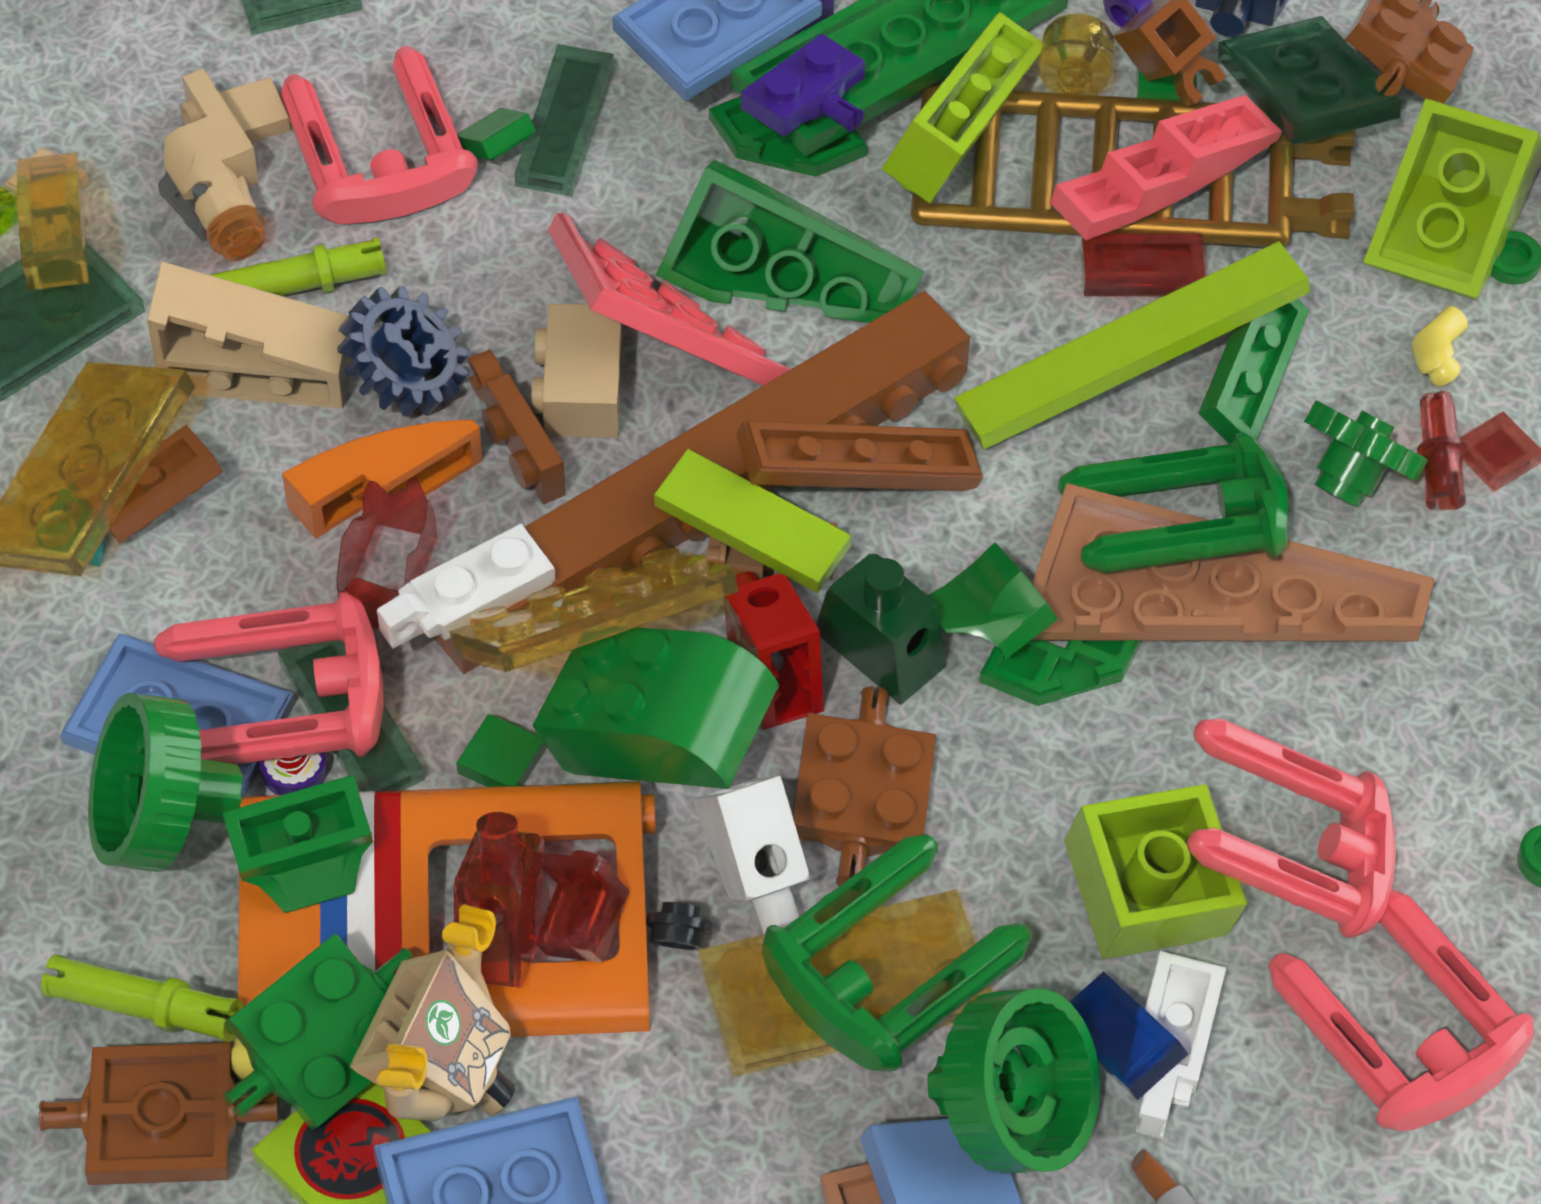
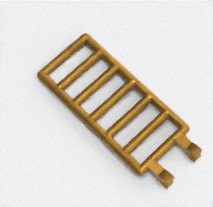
(1327, 215)

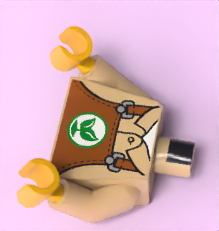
(439, 1031)

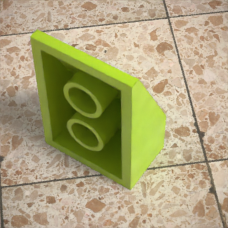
(1454, 199)

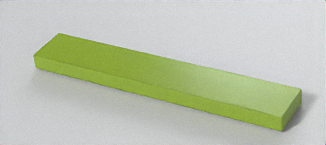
(1131, 345)

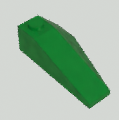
(770, 248)

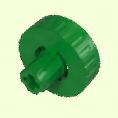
(153, 783)
(988, 1083)

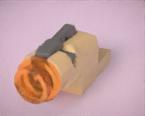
(210, 171)

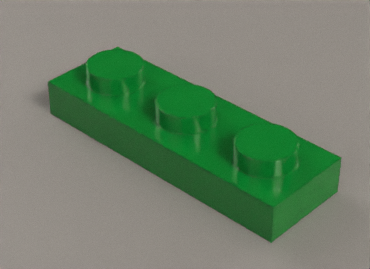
(1252, 371)

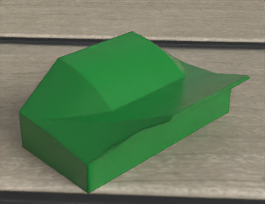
(994, 603)
(302, 843)

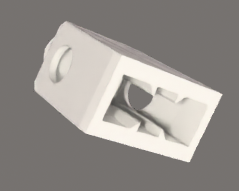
(737, 827)

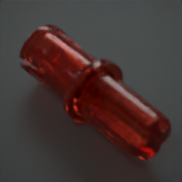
(1443, 450)

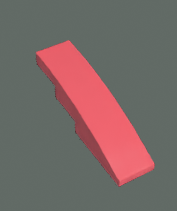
(1175, 163)

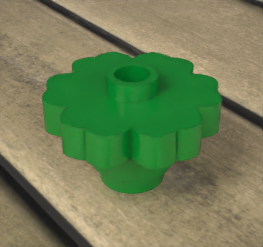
(1359, 453)

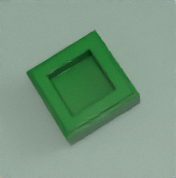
(496, 133)
(500, 754)

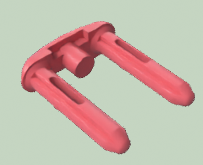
(395, 187)
(351, 674)
(1358, 844)
(1456, 1075)

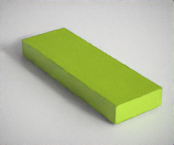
(752, 520)

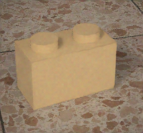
(580, 372)

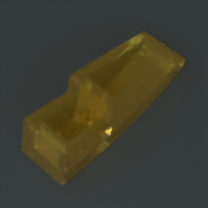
(52, 221)

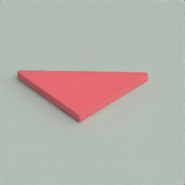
(625, 294)

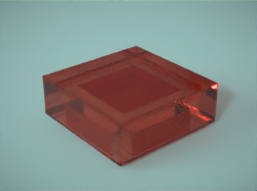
(1500, 451)

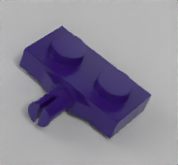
(807, 87)

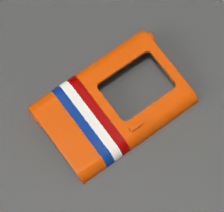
(393, 900)

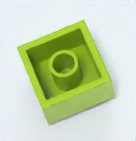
(1143, 880)

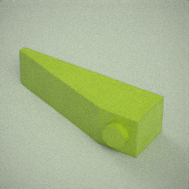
(962, 108)

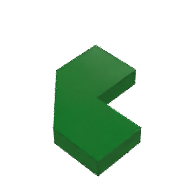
(760, 144)
(1050, 673)

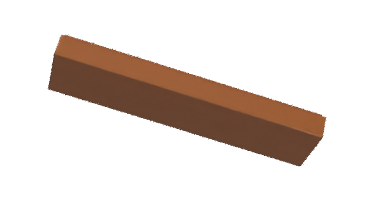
(858, 456)

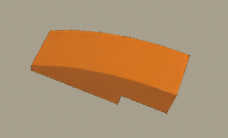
(333, 483)

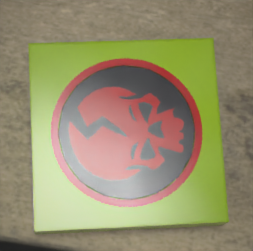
(337, 1157)

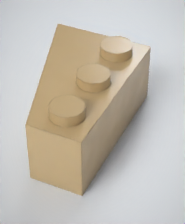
(246, 341)

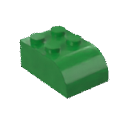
(656, 708)

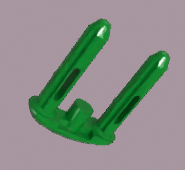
(1249, 499)
(830, 1001)

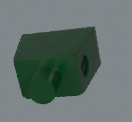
(876, 618)

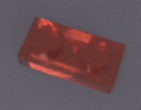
(1140, 263)

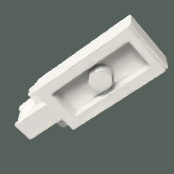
(479, 579)
(1185, 1003)

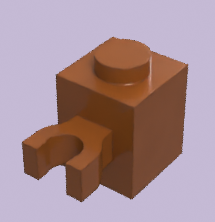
(1167, 42)

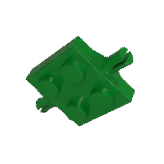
(308, 1031)

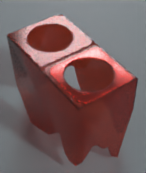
(402, 510)

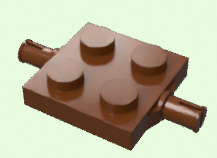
(1411, 47)
(862, 783)
(157, 1113)

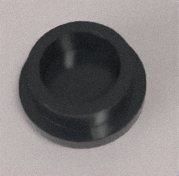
(679, 926)

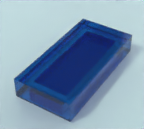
(1126, 1037)

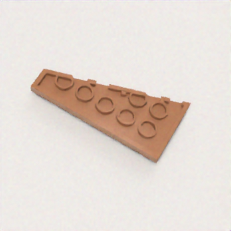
(1220, 598)

